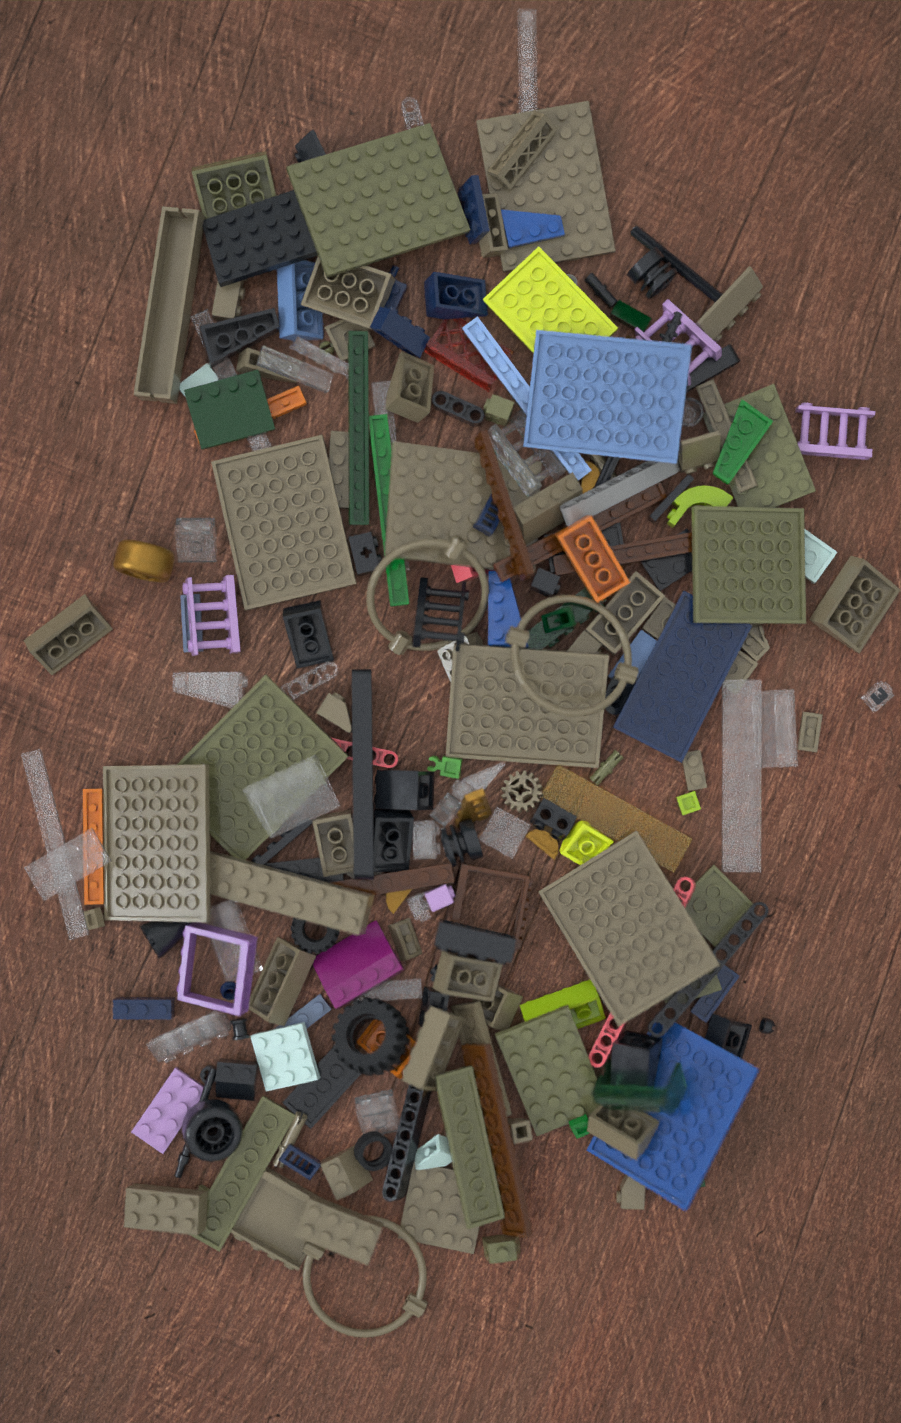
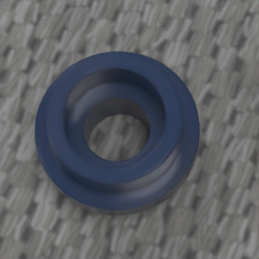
(228, 994)

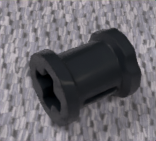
(239, 1028)

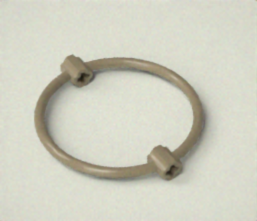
(455, 550)
(519, 637)
(413, 1303)

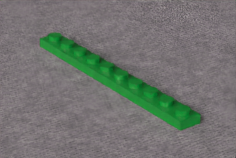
(382, 461)

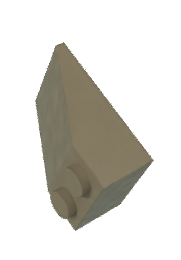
(410, 388)
(699, 452)
(335, 842)
(467, 976)

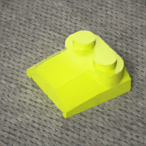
(584, 843)

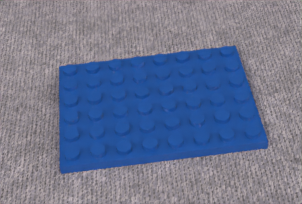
(695, 1131)

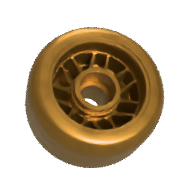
(144, 561)

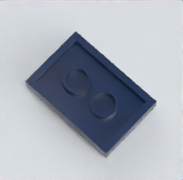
(474, 209)

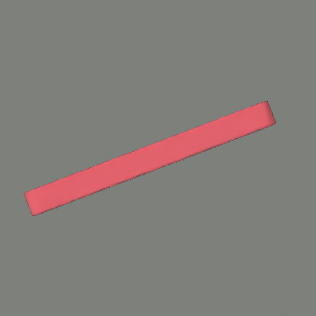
(608, 1029)

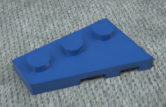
(529, 227)

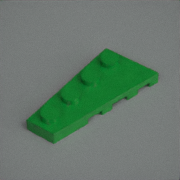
(743, 436)

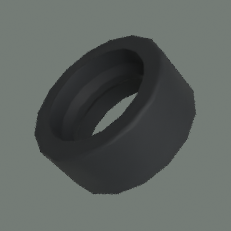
(365, 1140)

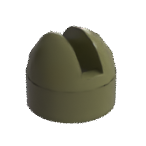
(330, 350)

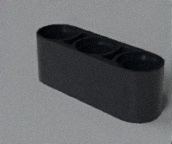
(463, 416)

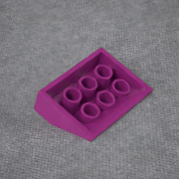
(357, 965)

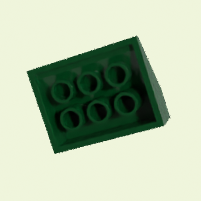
(229, 409)

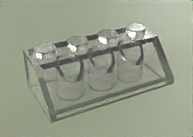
(778, 729)
(230, 917)
(189, 1035)

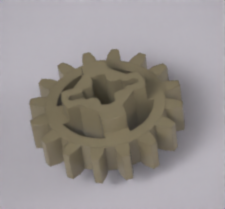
(513, 790)

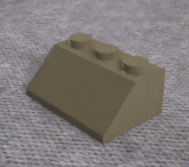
(623, 1129)

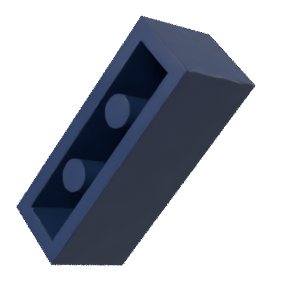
(400, 331)
(143, 1007)

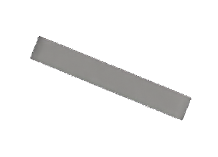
(617, 490)

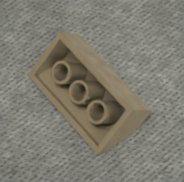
(731, 304)
(543, 511)
(68, 635)
(280, 982)
(432, 1048)

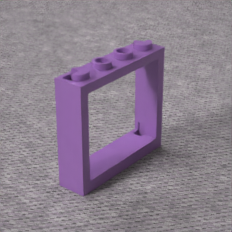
(245, 968)

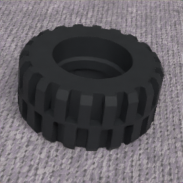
(349, 1026)

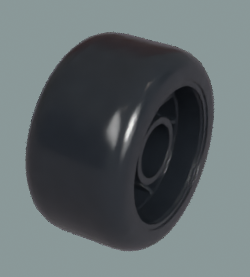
(215, 1143)

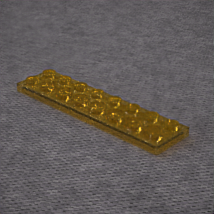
(615, 816)

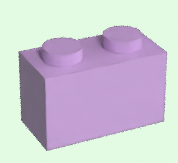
(440, 896)

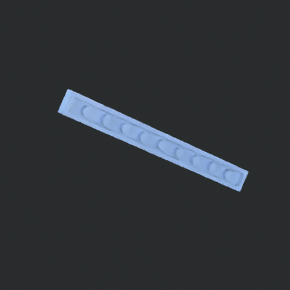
(516, 385)

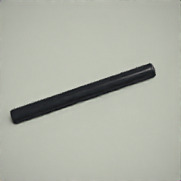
(682, 268)

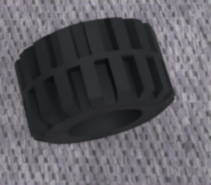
(311, 945)

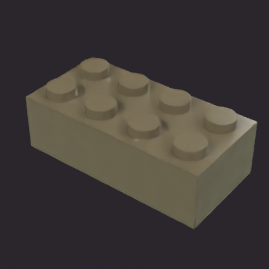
(631, 607)
(165, 1209)
(339, 1229)

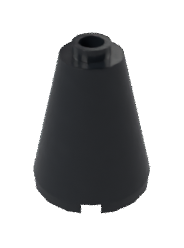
(163, 935)

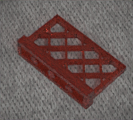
(457, 362)

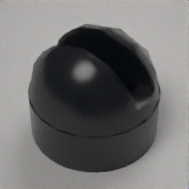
(766, 1026)

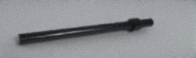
(184, 1156)

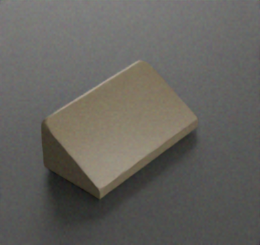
(405, 939)

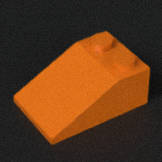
(373, 1038)

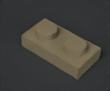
(809, 732)
(694, 771)

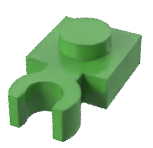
(449, 766)

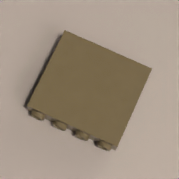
(273, 1219)

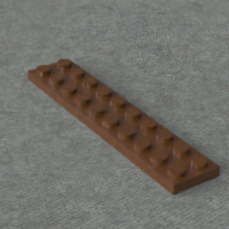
(499, 1137)

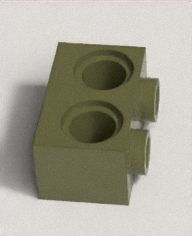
(498, 410)

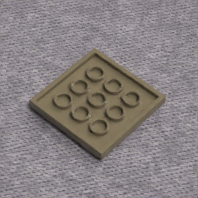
(435, 1211)

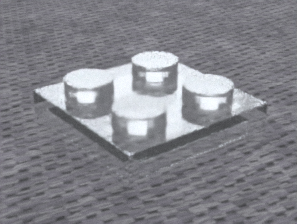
(504, 832)

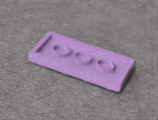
(168, 1109)

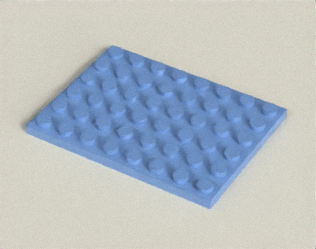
(607, 396)

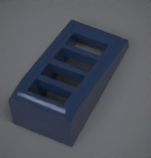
(480, 526)
(312, 1169)

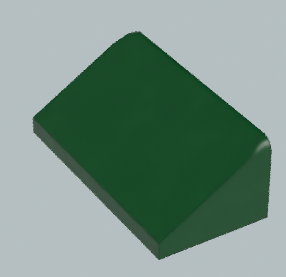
(630, 316)

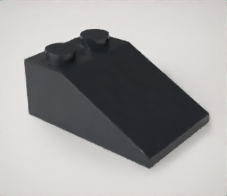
(308, 634)
(392, 839)

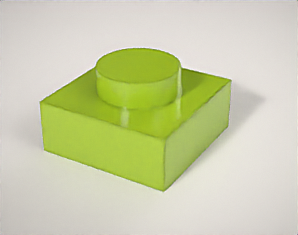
(688, 803)

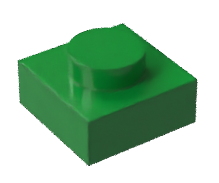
(579, 1126)

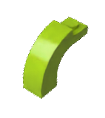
(697, 496)

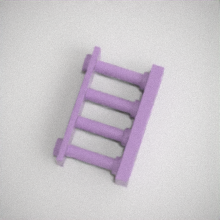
(696, 335)
(841, 449)
(228, 605)

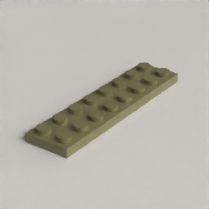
(469, 1146)
(244, 1170)

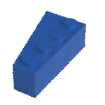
(502, 610)

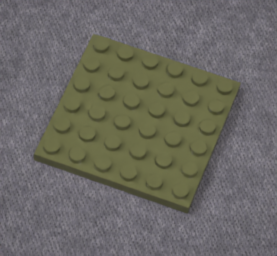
(748, 565)

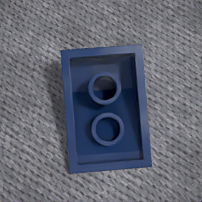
(454, 296)

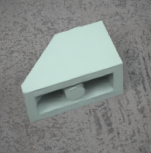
(433, 1154)

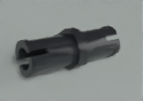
(601, 290)

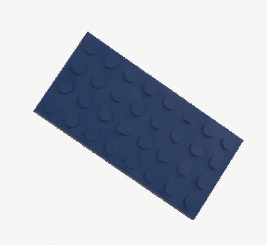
(680, 680)

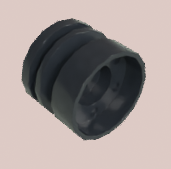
(652, 273)
(461, 842)

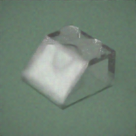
(196, 539)
(377, 1112)

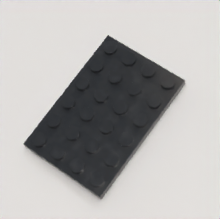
(258, 238)

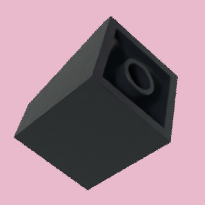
(404, 790)
(635, 1059)

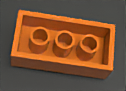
(592, 558)

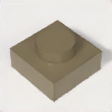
(94, 918)

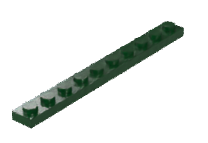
(358, 428)

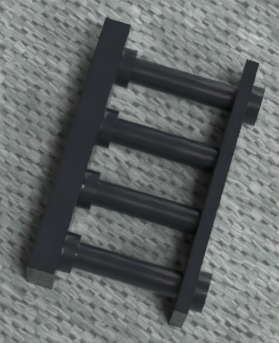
(423, 619)

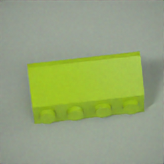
(580, 998)

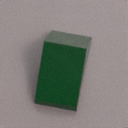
(558, 620)

